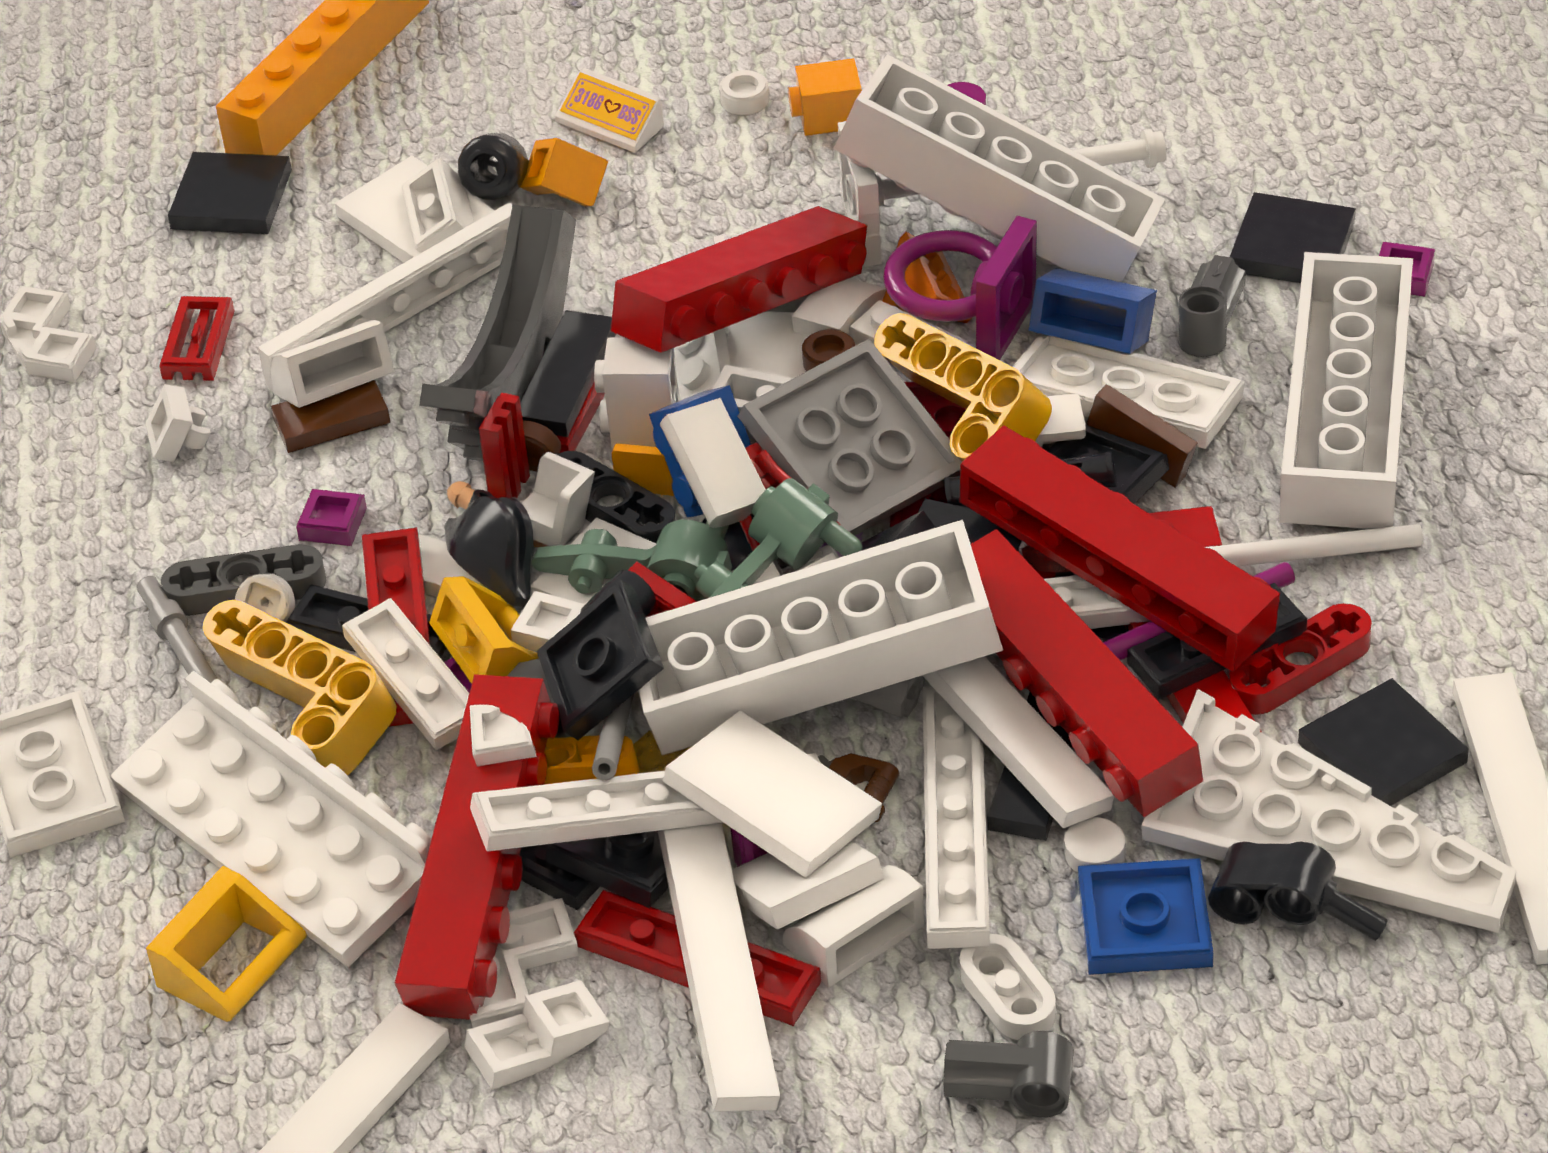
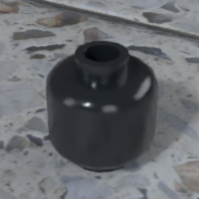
(477, 165)

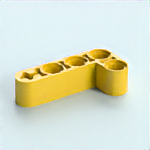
(966, 376)
(340, 693)

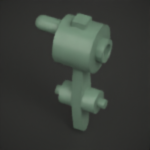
(789, 526)
(674, 558)

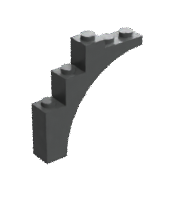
(517, 324)

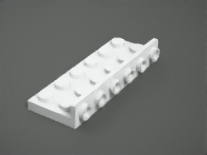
(278, 819)

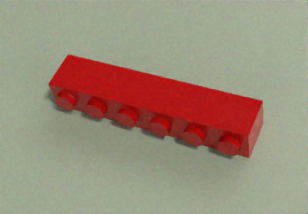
(737, 278)
(1119, 547)
(1084, 684)
(463, 887)

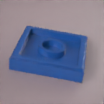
(1145, 916)

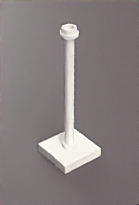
(864, 191)

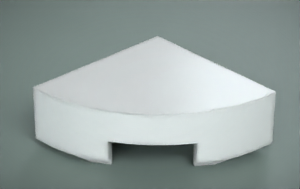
(498, 736)

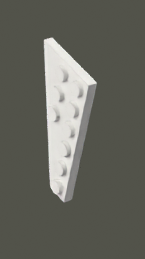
(1287, 795)

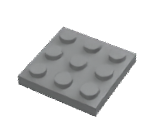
(854, 436)

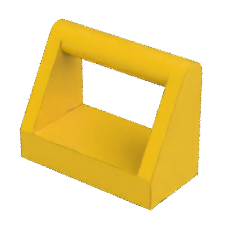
(468, 626)
(203, 929)

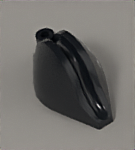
(494, 545)

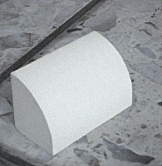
(332, 364)
(714, 462)
(858, 926)

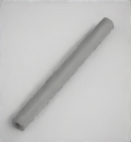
(611, 741)

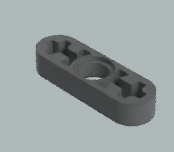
(202, 572)

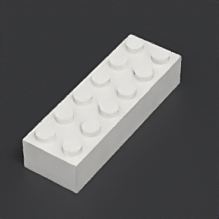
(996, 170)
(1346, 392)
(818, 636)

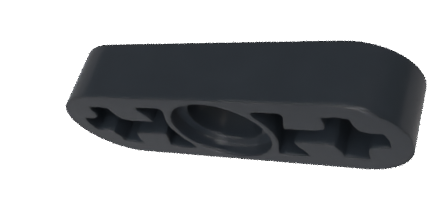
(636, 508)

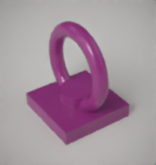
(1000, 289)

